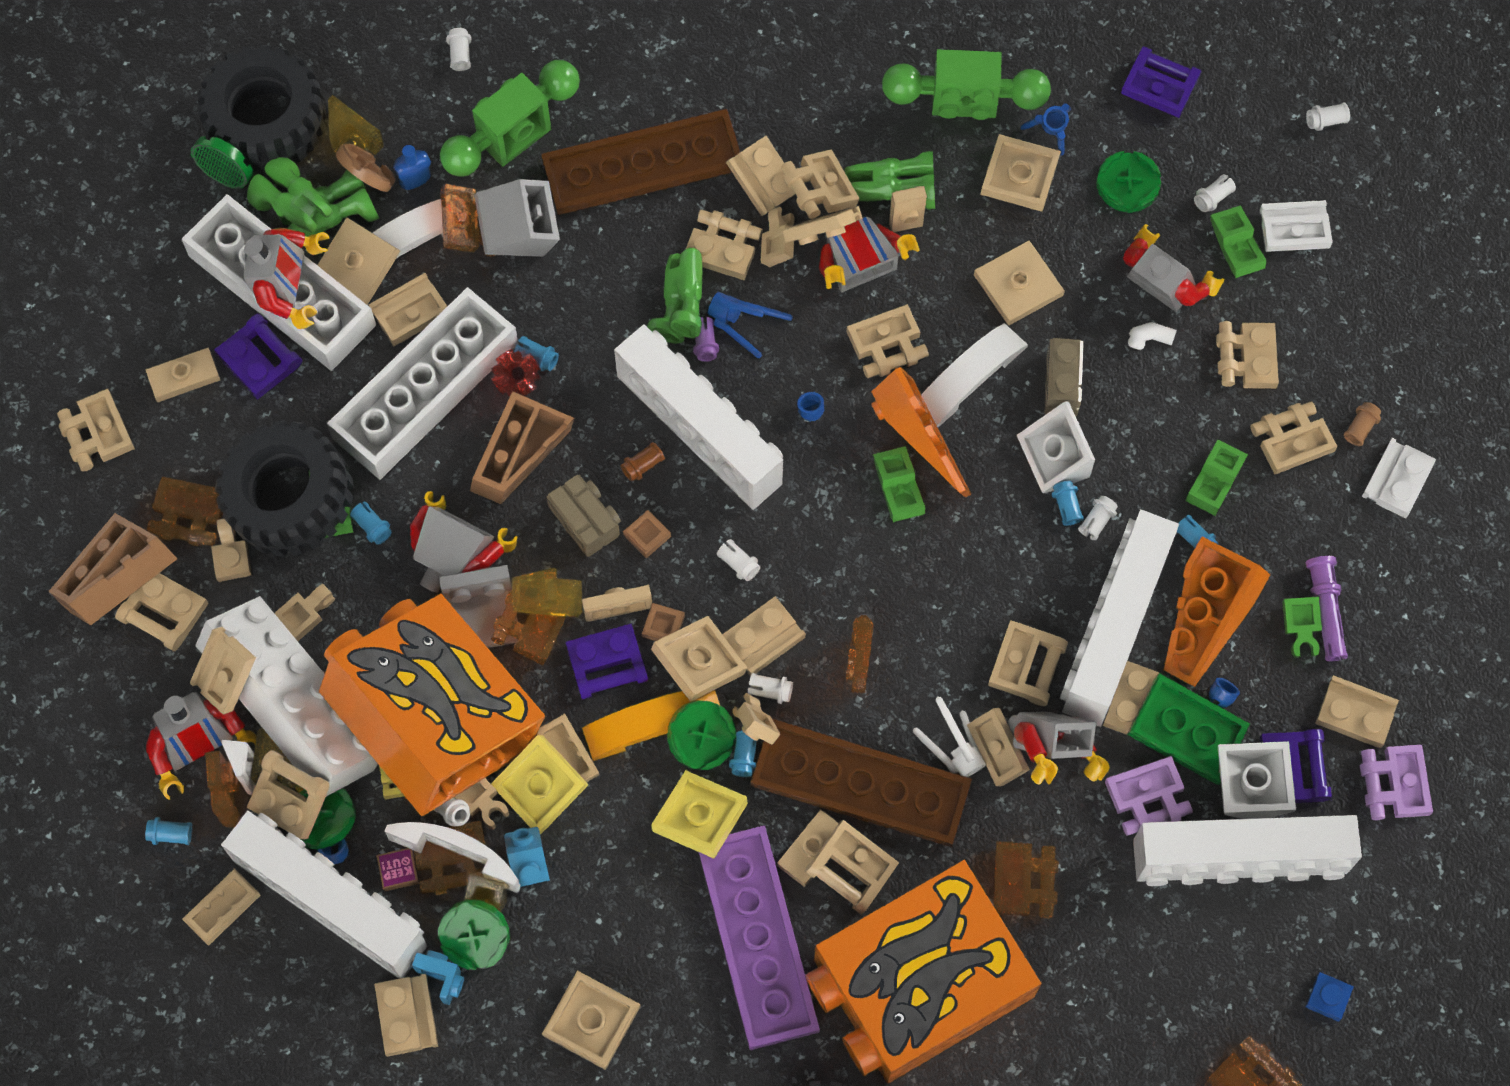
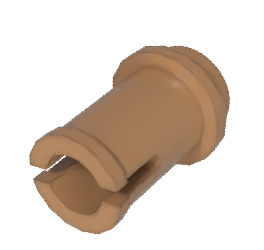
(1366, 417)

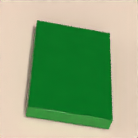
(1186, 727)

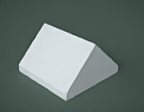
(1057, 448)
(1256, 779)

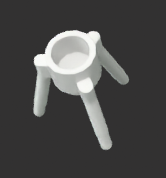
(967, 756)

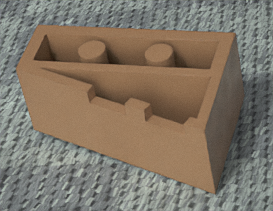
(518, 446)
(111, 569)

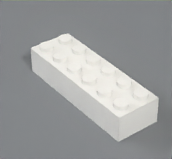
(341, 317)
(422, 383)
(699, 416)
(1117, 617)
(287, 700)
(1246, 849)
(324, 894)

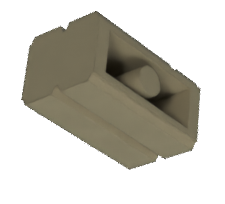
(1063, 374)
(584, 515)

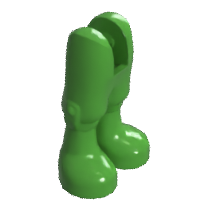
(879, 179)
(297, 204)
(357, 204)
(681, 297)

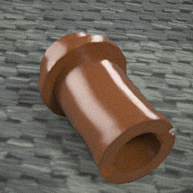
(642, 462)

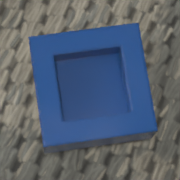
(1329, 996)

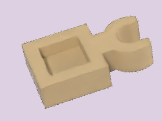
(480, 798)

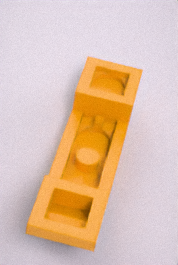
(635, 724)

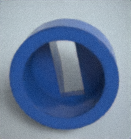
(810, 406)
(1223, 692)
(338, 857)

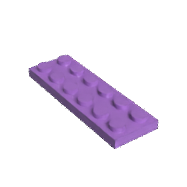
(759, 940)

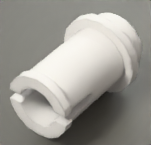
(459, 49)
(1319, 117)
(1207, 198)
(1103, 510)
(739, 561)
(770, 687)
(454, 812)

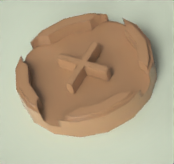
(363, 166)

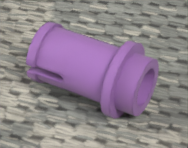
(705, 346)

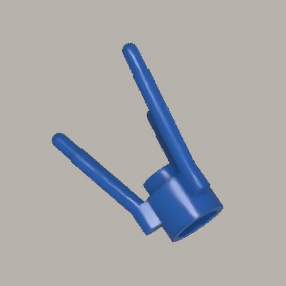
(1053, 122)
(727, 309)

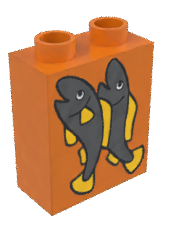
(428, 701)
(922, 973)

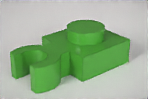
(1303, 619)

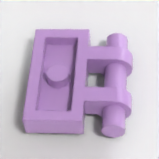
(1407, 782)
(1145, 785)

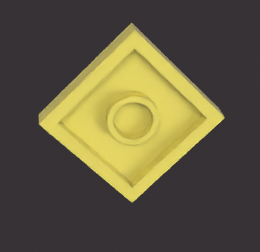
(539, 784)
(699, 814)

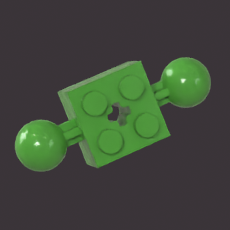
(966, 85)
(510, 119)

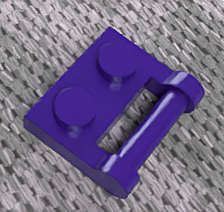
(1159, 89)
(250, 364)
(602, 652)
(1312, 738)

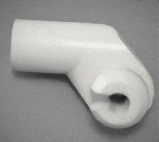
(1150, 331)

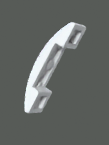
(413, 227)
(971, 370)
(414, 836)

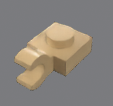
(773, 246)
(232, 556)
(301, 614)
(755, 722)

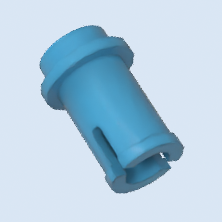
(546, 357)
(1067, 502)
(369, 521)
(1192, 531)
(744, 755)
(168, 832)

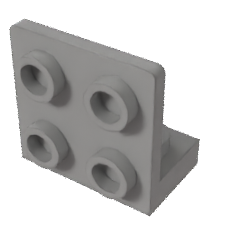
(479, 599)

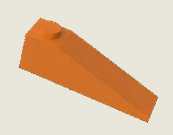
(906, 411)
(1213, 603)

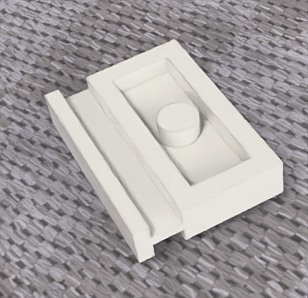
(1295, 226)
(1399, 478)

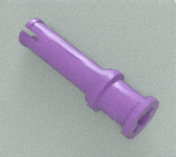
(1328, 591)

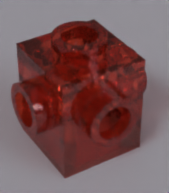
(503, 373)

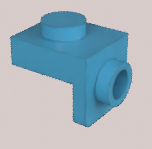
(526, 856)
(437, 967)

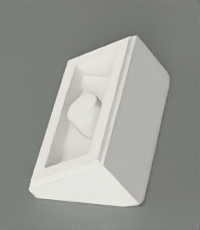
(241, 760)

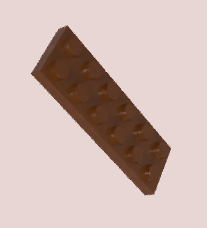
(640, 161)
(862, 783)

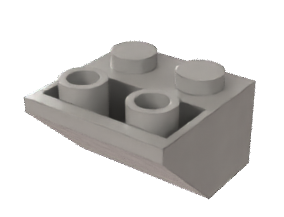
(517, 218)

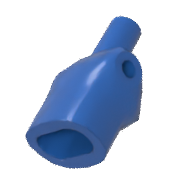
(412, 168)

